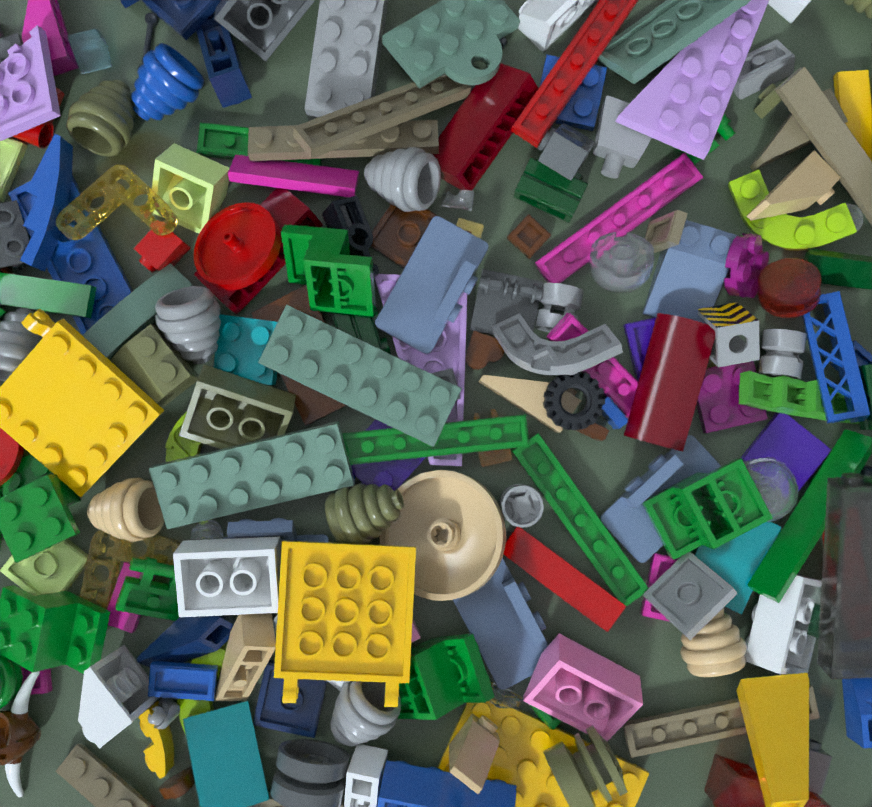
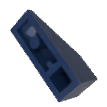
(223, 63)

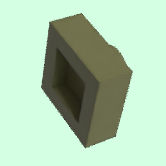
(769, 101)

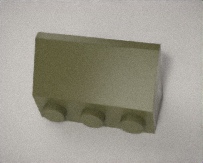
(235, 410)

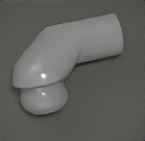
(164, 713)

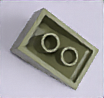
(155, 366)

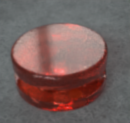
(789, 287)

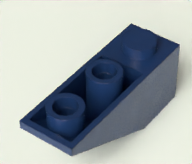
(189, 639)

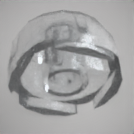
(621, 262)
(775, 484)

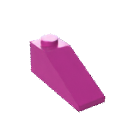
(49, 17)

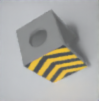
(728, 322)

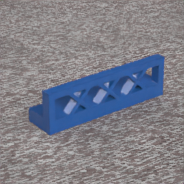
(842, 355)

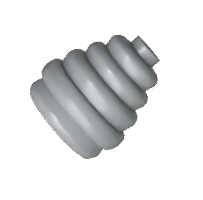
(405, 178)
(190, 322)
(15, 341)
(361, 713)

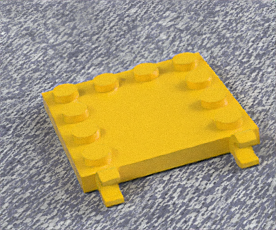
(72, 405)
(344, 615)

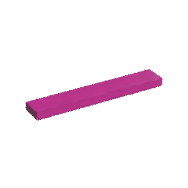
(620, 218)

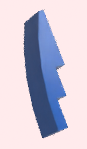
(52, 189)

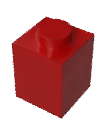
(160, 250)

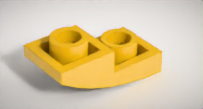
(160, 752)

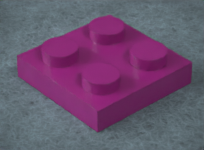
(719, 399)

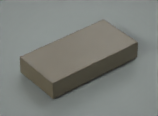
(666, 230)

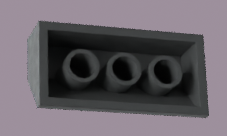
(261, 22)

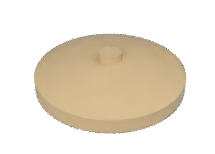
(454, 530)

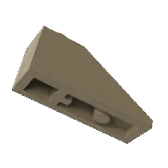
(790, 137)

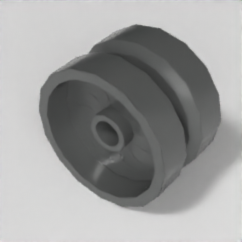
(309, 774)

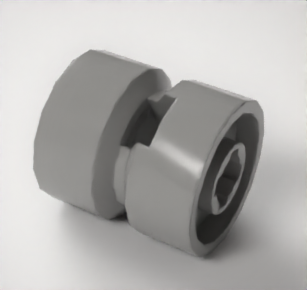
(557, 297)
(782, 353)
(521, 505)

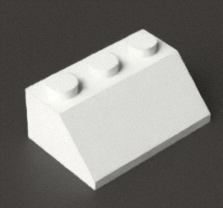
(548, 19)
(227, 576)
(780, 629)
(112, 696)

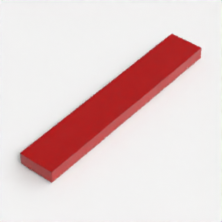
(571, 69)

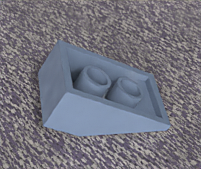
(689, 273)

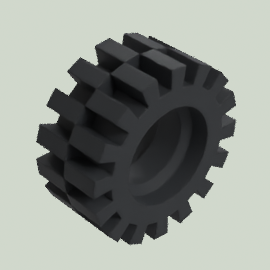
(592, 408)

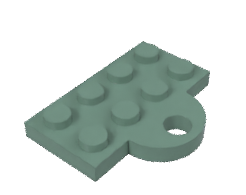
(451, 39)

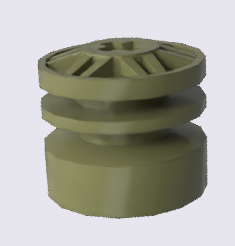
(585, 770)

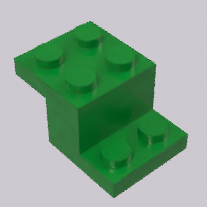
(332, 275)
(707, 509)
(35, 510)
(51, 629)
(444, 676)

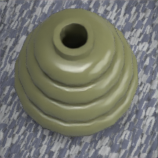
(103, 118)
(362, 512)

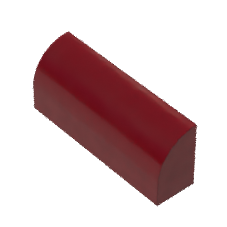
(483, 126)
(286, 210)
(670, 381)

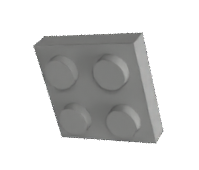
(689, 594)

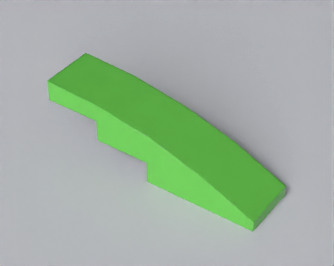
(787, 396)

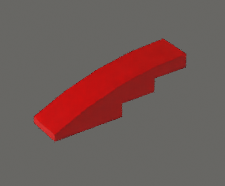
(563, 579)

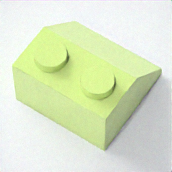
(190, 185)

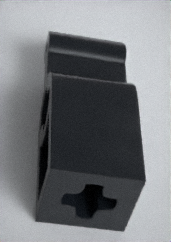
(349, 215)

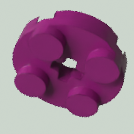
(746, 262)

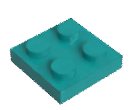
(242, 346)

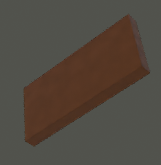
(309, 402)

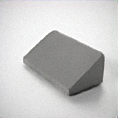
(763, 68)

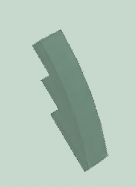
(134, 312)

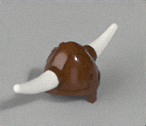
(18, 734)

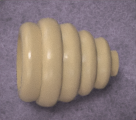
(127, 510)
(715, 648)

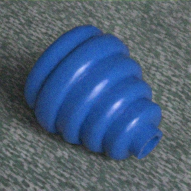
(165, 83)

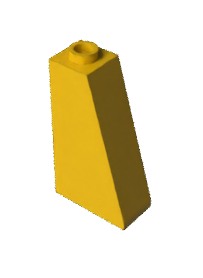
(778, 733)

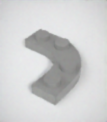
(555, 356)

